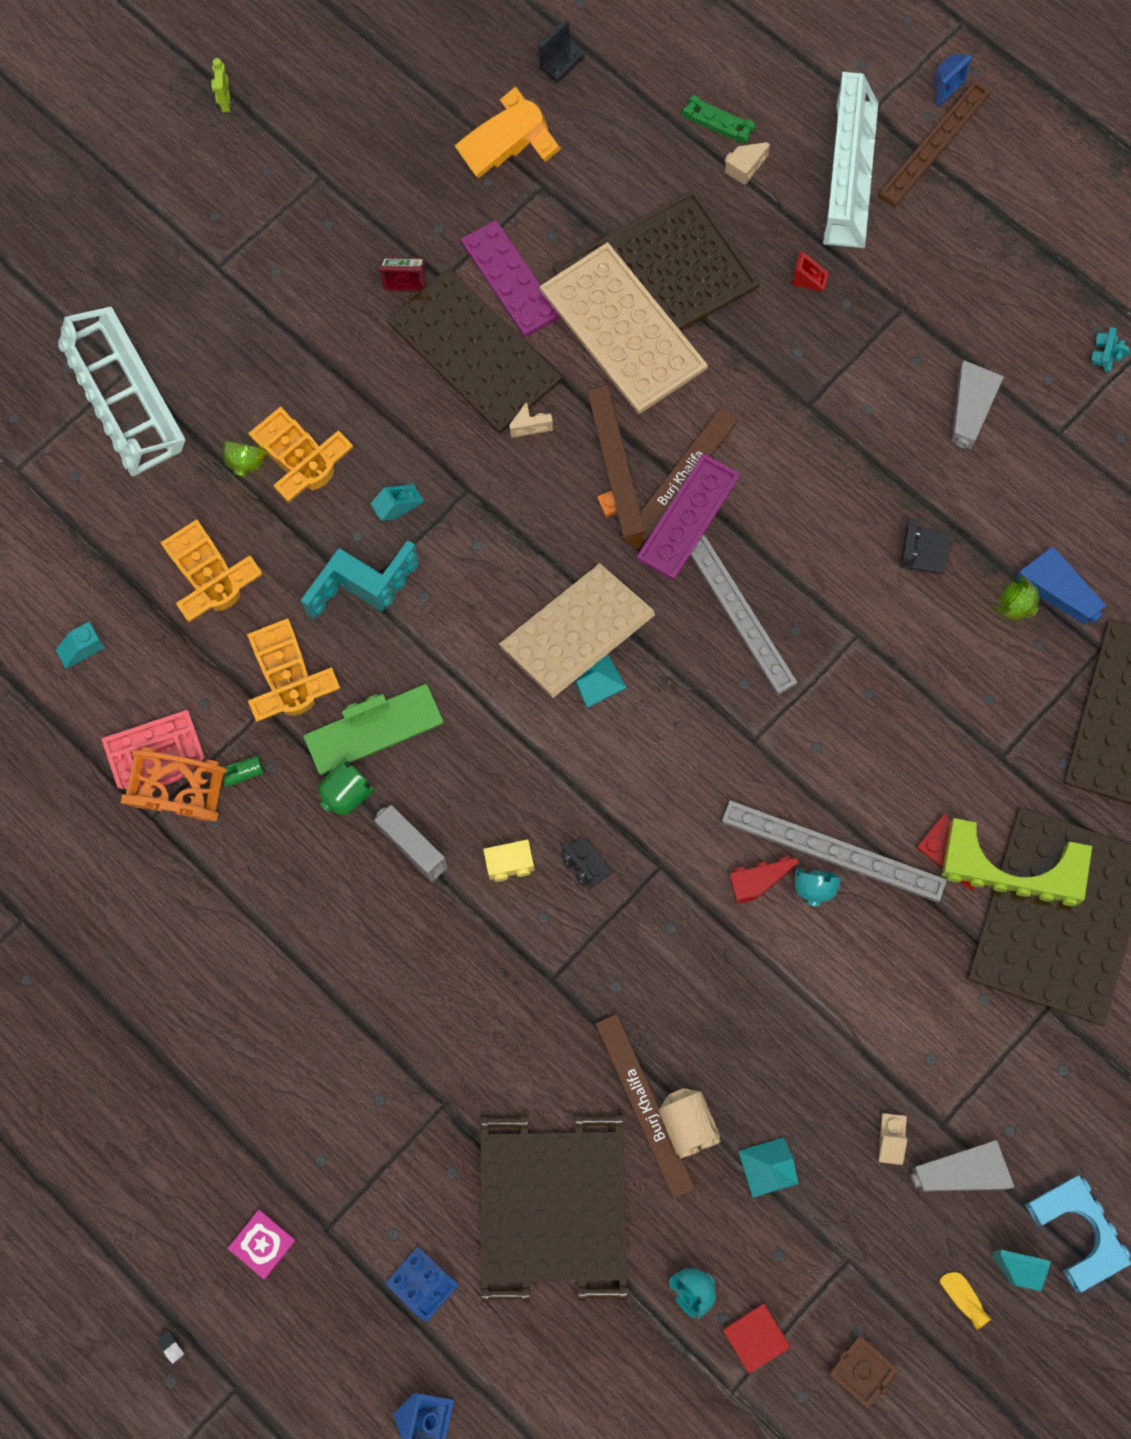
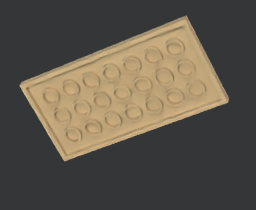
(623, 328)

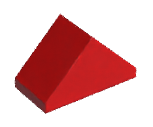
(809, 274)

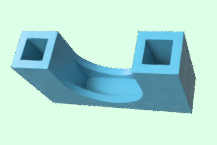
(1107, 1254)

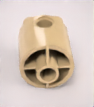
(688, 1122)

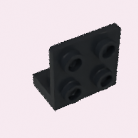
(558, 54)
(924, 549)
(585, 862)

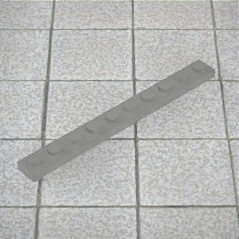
(742, 617)
(834, 851)

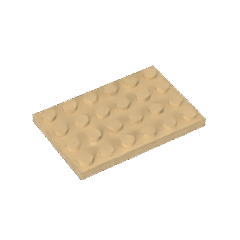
(576, 630)

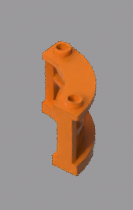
(194, 809)

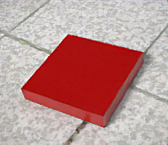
(756, 1338)

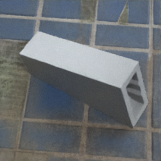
(973, 400)
(411, 843)
(968, 1170)

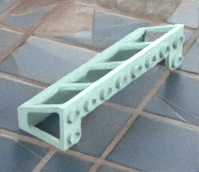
(852, 163)
(141, 385)

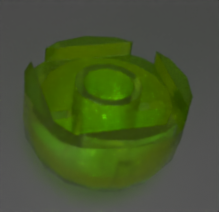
(242, 458)
(1019, 600)

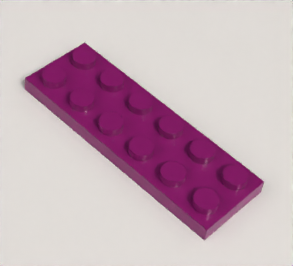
(509, 278)
(688, 517)

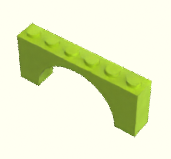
(968, 863)

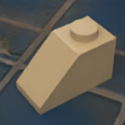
(746, 161)

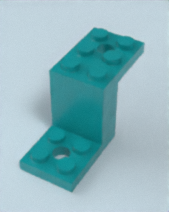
(360, 580)

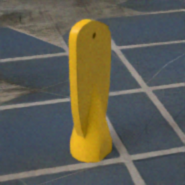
(964, 1298)

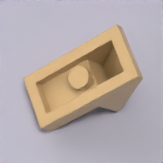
(527, 425)
(892, 1139)

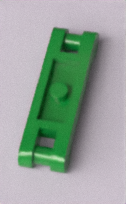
(718, 120)

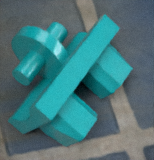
(1112, 349)

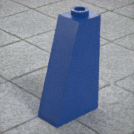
(1063, 587)

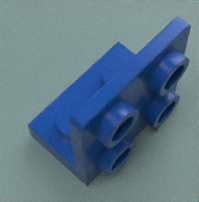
(421, 1284)

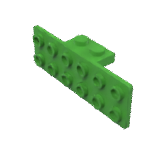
(373, 727)

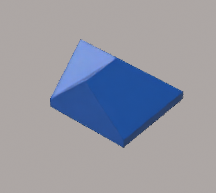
(950, 76)
(424, 1417)

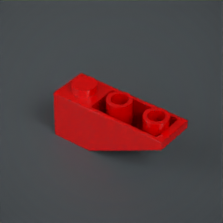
(755, 882)

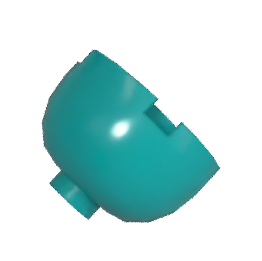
(816, 886)
(694, 1290)

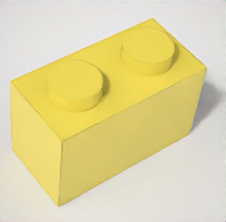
(509, 860)

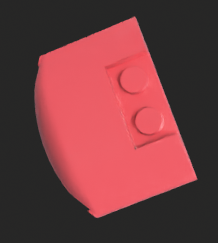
(167, 735)

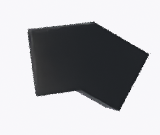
(170, 1346)

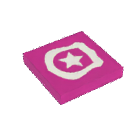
(261, 1244)

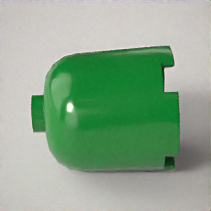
(343, 789)

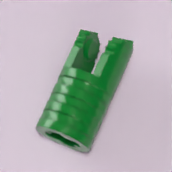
(243, 770)

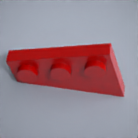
(935, 844)

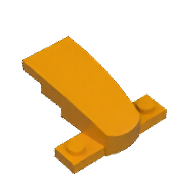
(507, 135)
(298, 453)
(207, 572)
(286, 674)

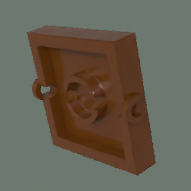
(863, 1372)

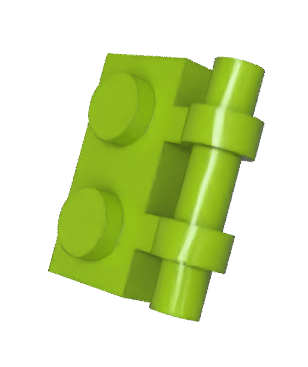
(220, 85)

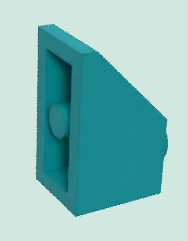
(396, 501)
(79, 645)

